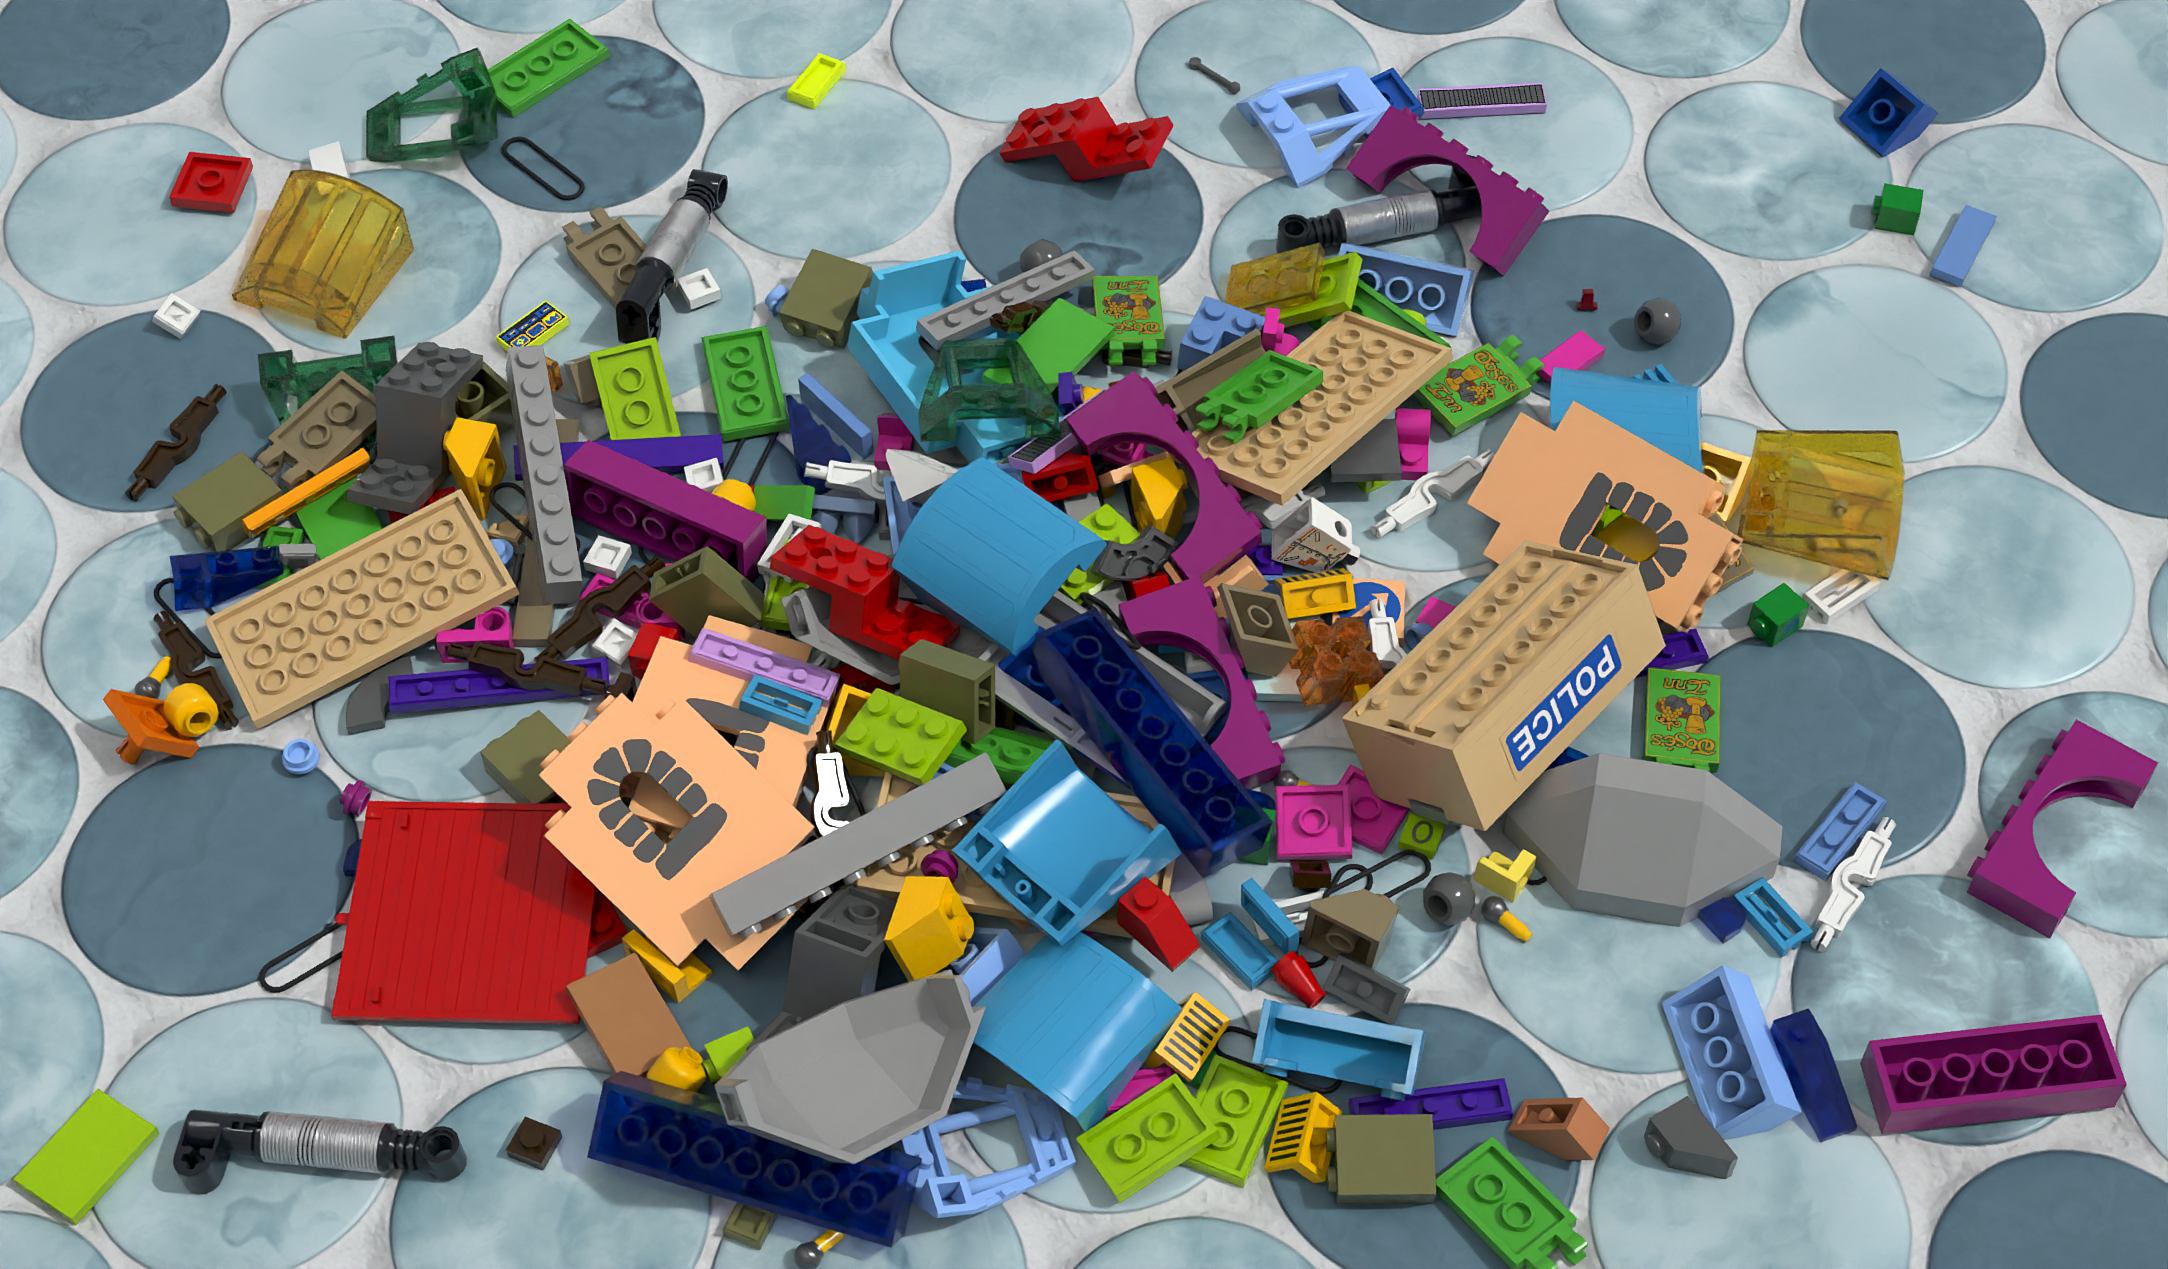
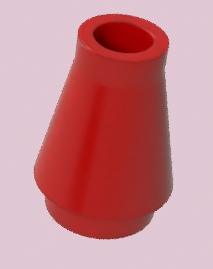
(1298, 979)

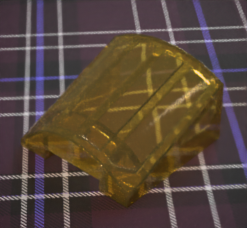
(326, 251)
(1805, 478)

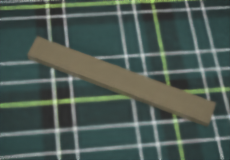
(532, 618)

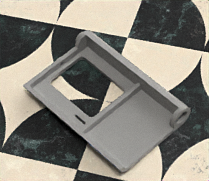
(1192, 699)

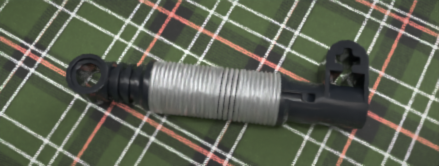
(1384, 217)
(667, 255)
(309, 1142)

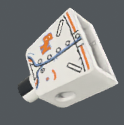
(1314, 538)

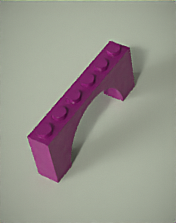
(1507, 211)
(1134, 415)
(1187, 620)
(2013, 873)

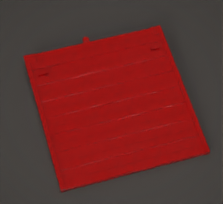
(463, 917)

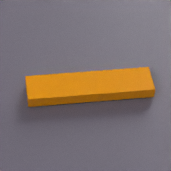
(306, 493)

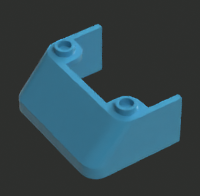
(1339, 1048)

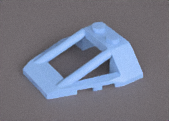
(1293, 138)
(1042, 1133)

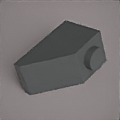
(1689, 1141)

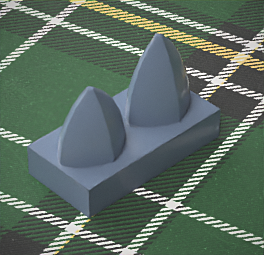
(856, 514)

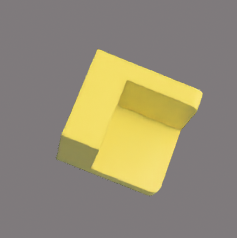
(1504, 875)

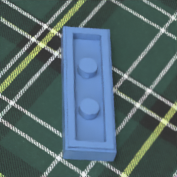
(1963, 245)
(836, 415)
(1840, 831)

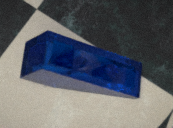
(1813, 1074)

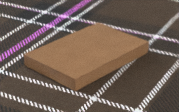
(626, 1015)

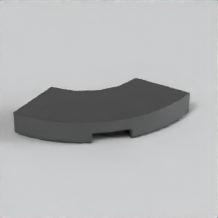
(1135, 558)
(371, 698)

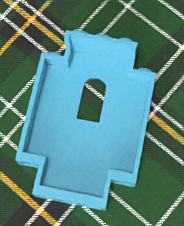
(891, 354)

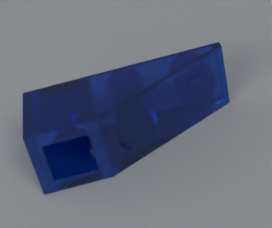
(812, 444)
(214, 577)

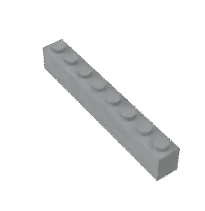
(543, 475)
(856, 845)

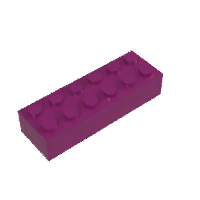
(661, 510)
(1992, 1074)

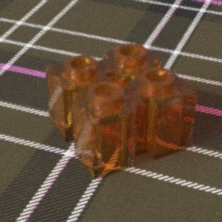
(1333, 659)

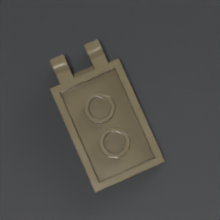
(606, 254)
(321, 431)

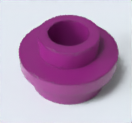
(355, 798)
(940, 864)

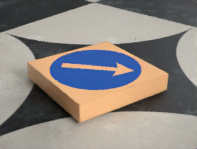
(1369, 589)

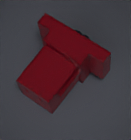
(1586, 301)

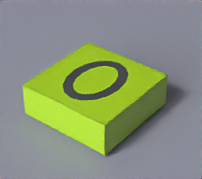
(1421, 835)

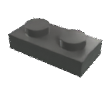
(1366, 989)

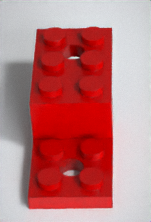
(1086, 139)
(862, 592)

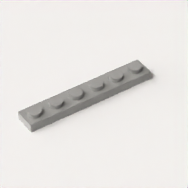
(975, 311)

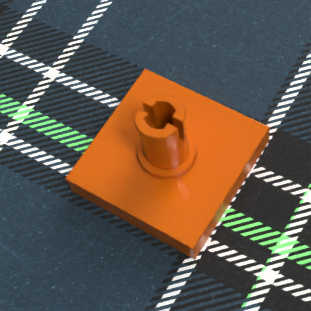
(146, 726)

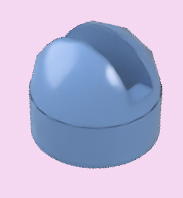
(1414, 634)

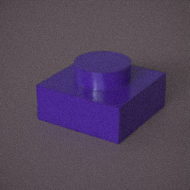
(1070, 392)
(1262, 558)

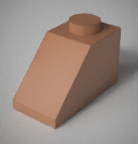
(1560, 1127)

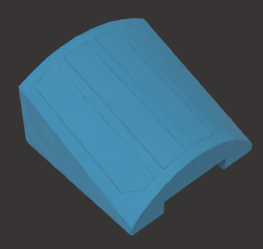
(1650, 409)
(991, 553)
(1062, 847)
(1074, 1023)

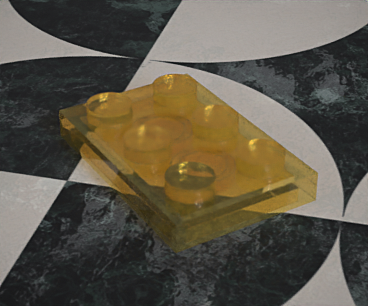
(1276, 280)

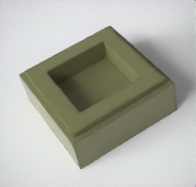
(749, 1225)

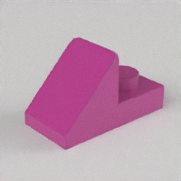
(892, 435)

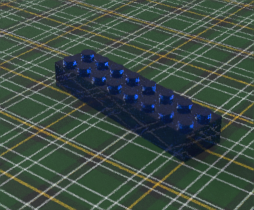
(1150, 742)
(689, 1143)

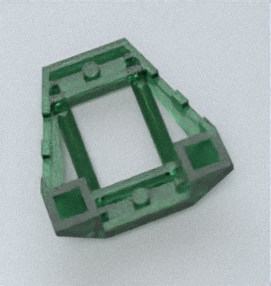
(478, 103)
(283, 374)
(987, 401)

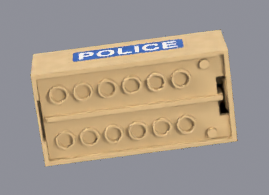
(1504, 684)

